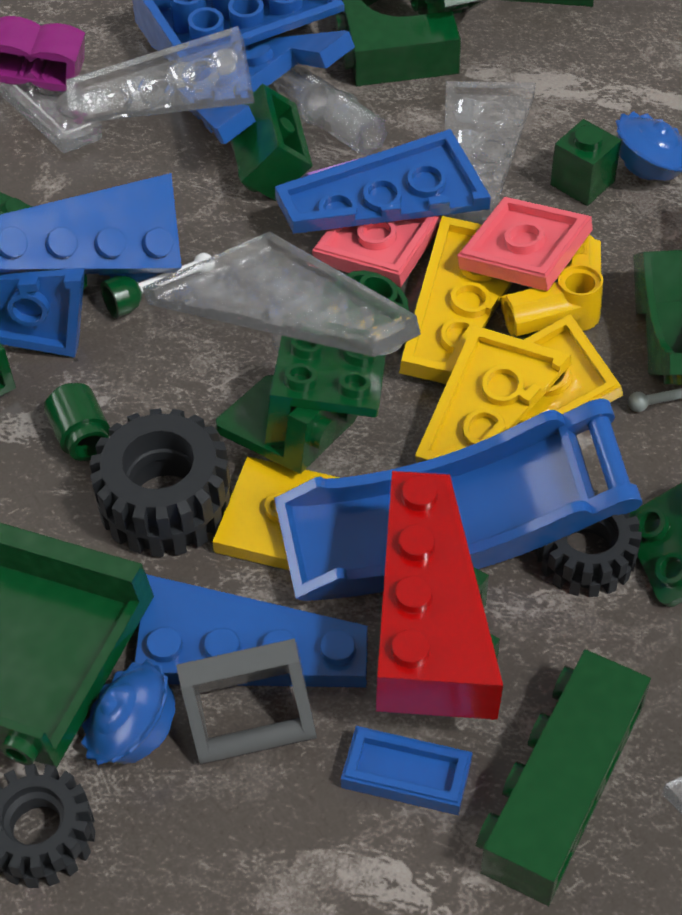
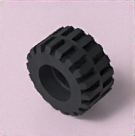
(155, 448)

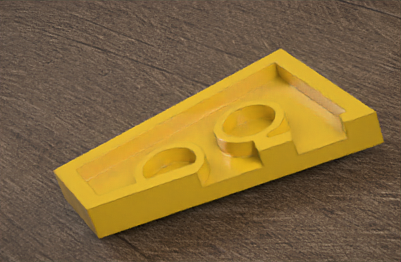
(489, 390)

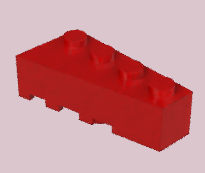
(433, 620)

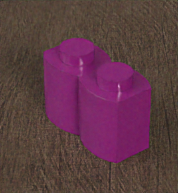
(39, 53)

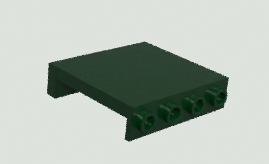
(60, 637)

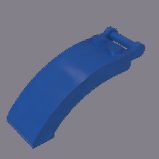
(509, 491)

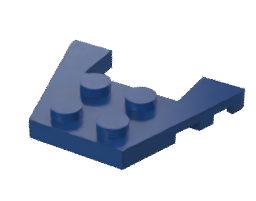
(267, 63)

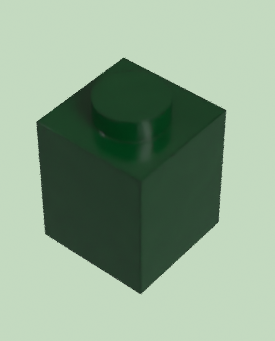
(585, 162)

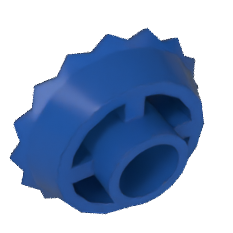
(649, 147)
(130, 715)

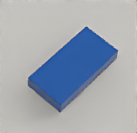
(406, 770)

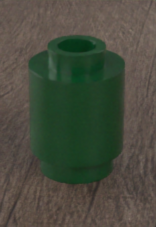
(76, 419)

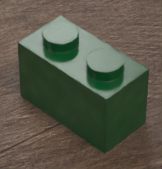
(273, 146)

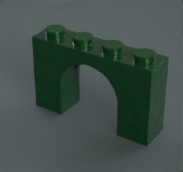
(398, 47)

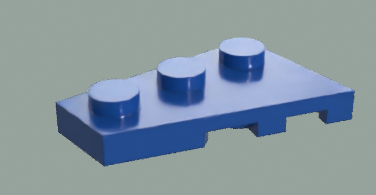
(42, 310)

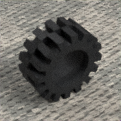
(594, 569)
(62, 848)

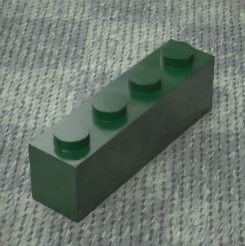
(563, 777)

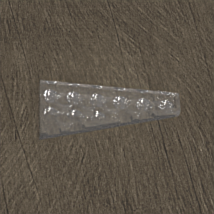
(289, 294)

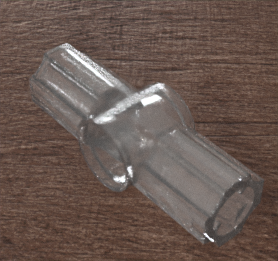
(332, 110)

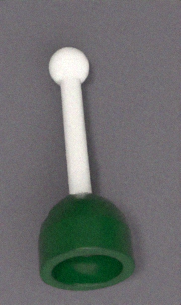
(124, 294)

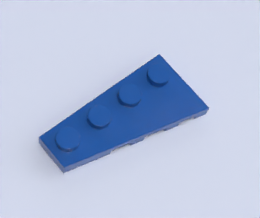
(201, 623)

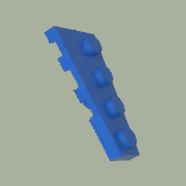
(388, 186)
(102, 231)

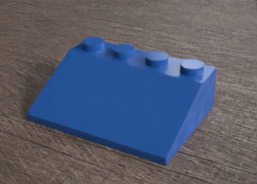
(179, 21)

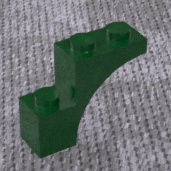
(660, 298)

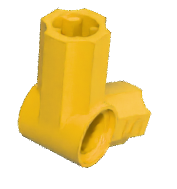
(574, 293)

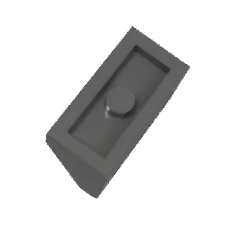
(237, 669)

